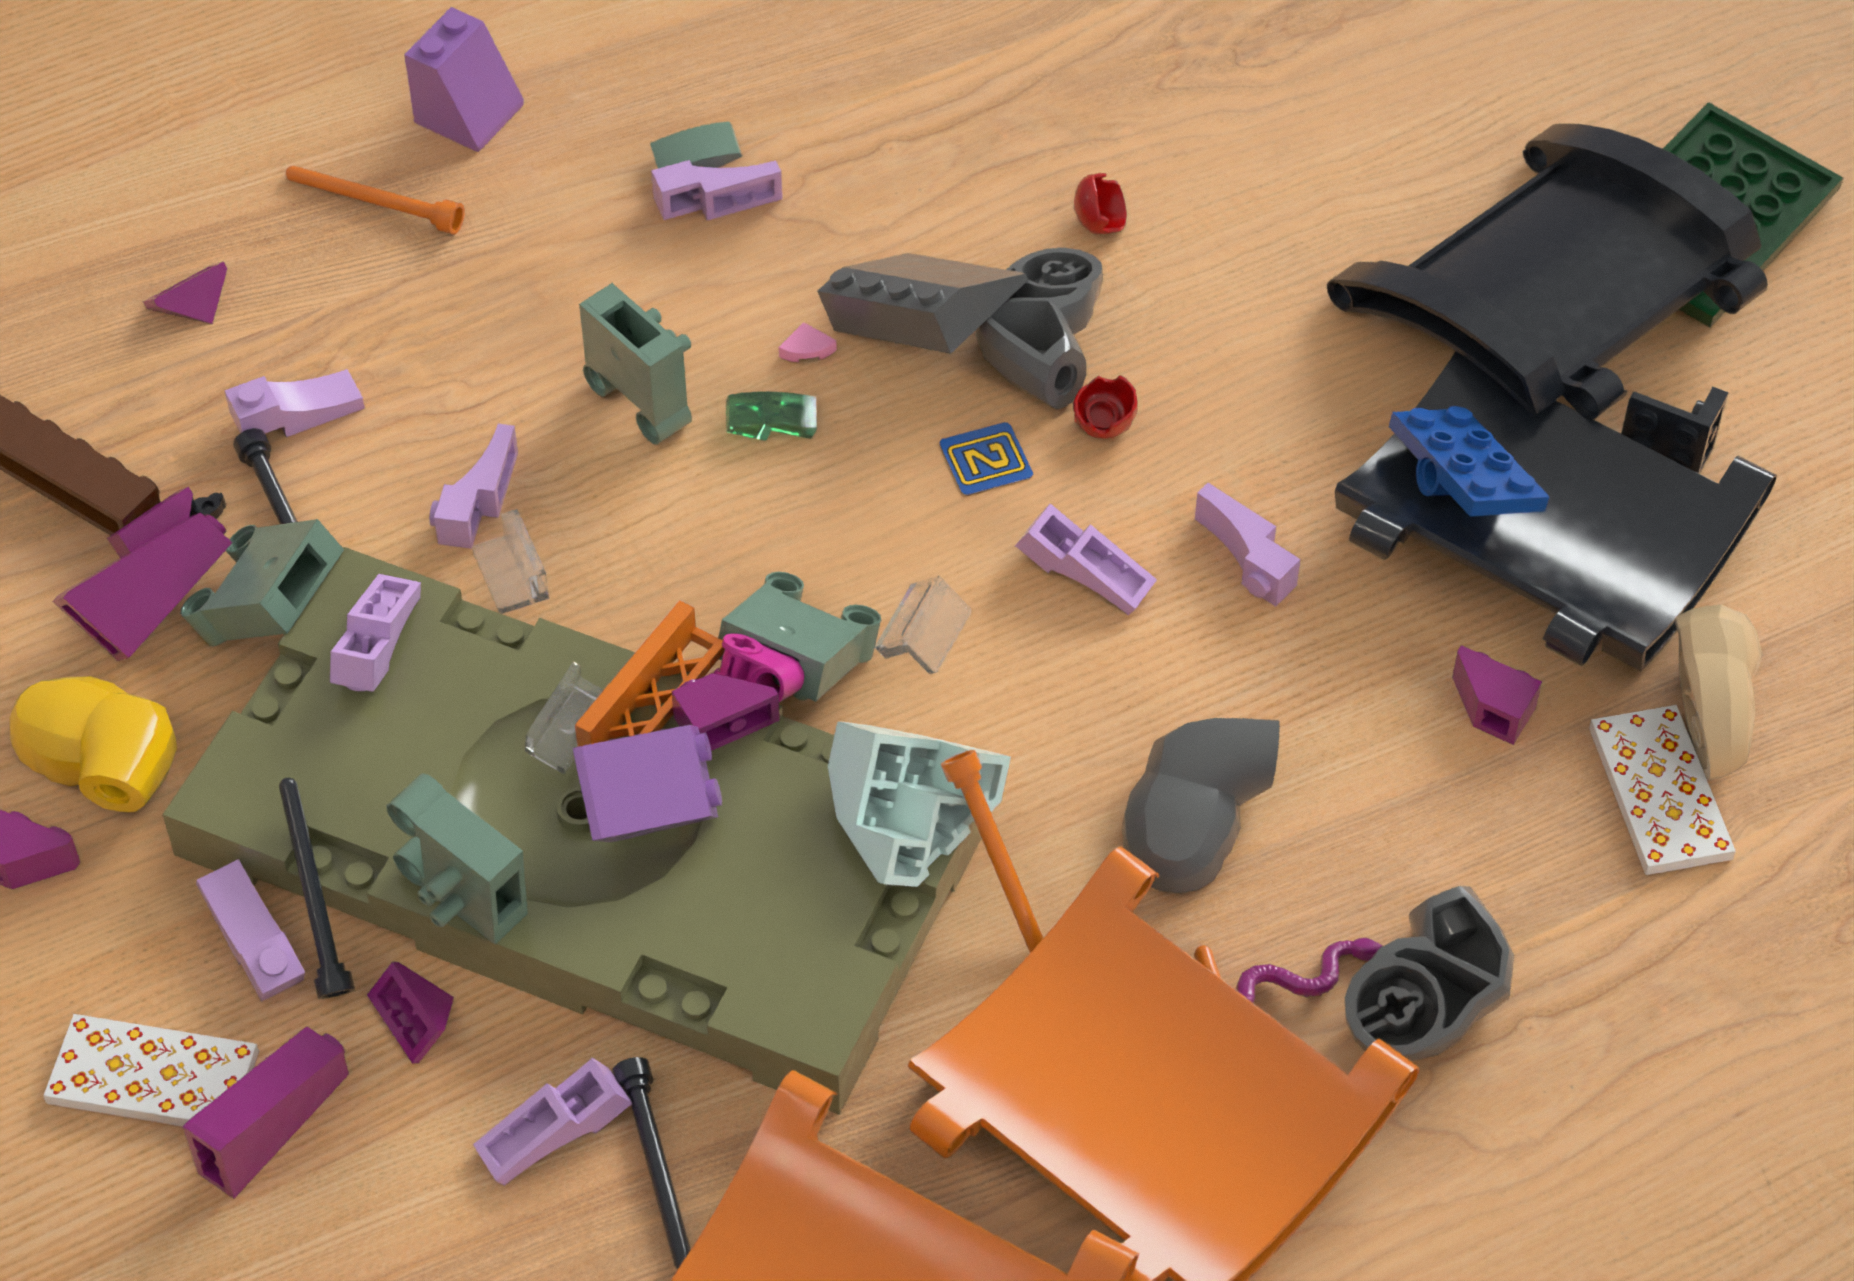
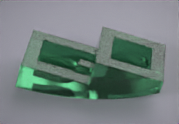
(767, 411)

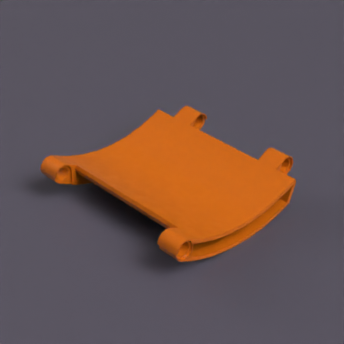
(1155, 1091)
(824, 1217)

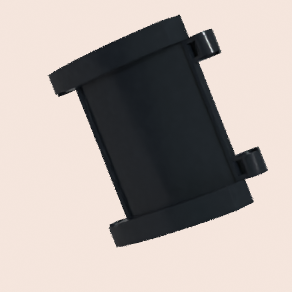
(1571, 267)
(1622, 531)

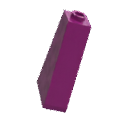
(141, 588)
(264, 1109)

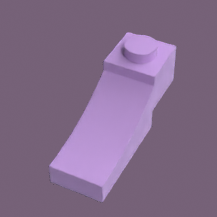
(715, 191)
(294, 404)
(477, 493)
(1085, 557)
(1267, 567)
(372, 632)
(250, 930)
(551, 1120)

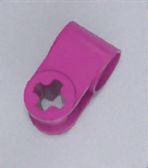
(755, 663)

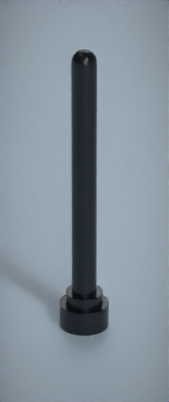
(255, 451)
(332, 976)
(636, 1080)

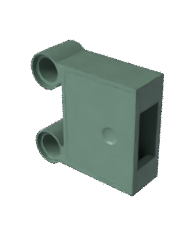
(639, 358)
(269, 584)
(817, 640)
(458, 860)

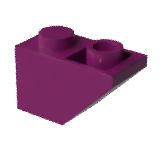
(1494, 694)
(33, 851)

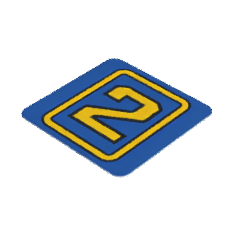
(986, 458)

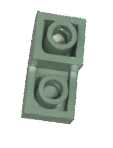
(703, 145)

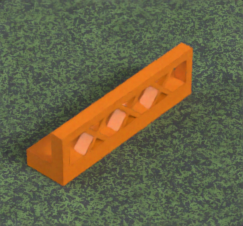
(640, 675)

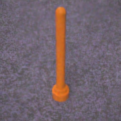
(446, 215)
(964, 773)

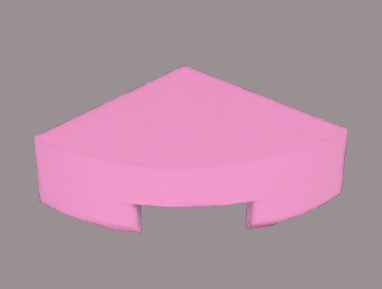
(807, 343)

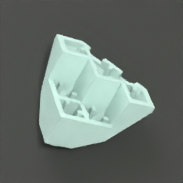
(899, 801)

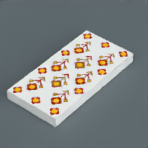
(1661, 790)
(144, 1070)

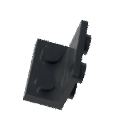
(1673, 431)

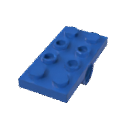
(1466, 462)

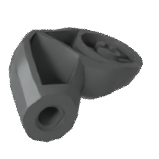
(1035, 329)
(1190, 797)
(1435, 985)

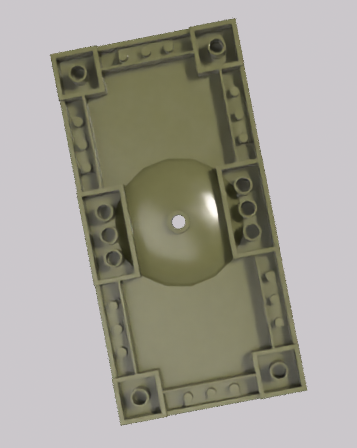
(719, 933)

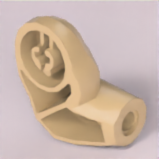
(1716, 674)

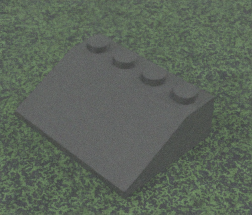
(916, 299)

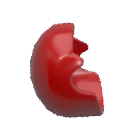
(1100, 205)
(1106, 407)

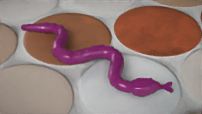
(1360, 948)

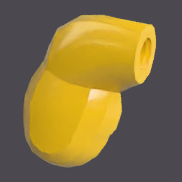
(94, 738)

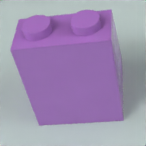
(460, 81)
(647, 783)

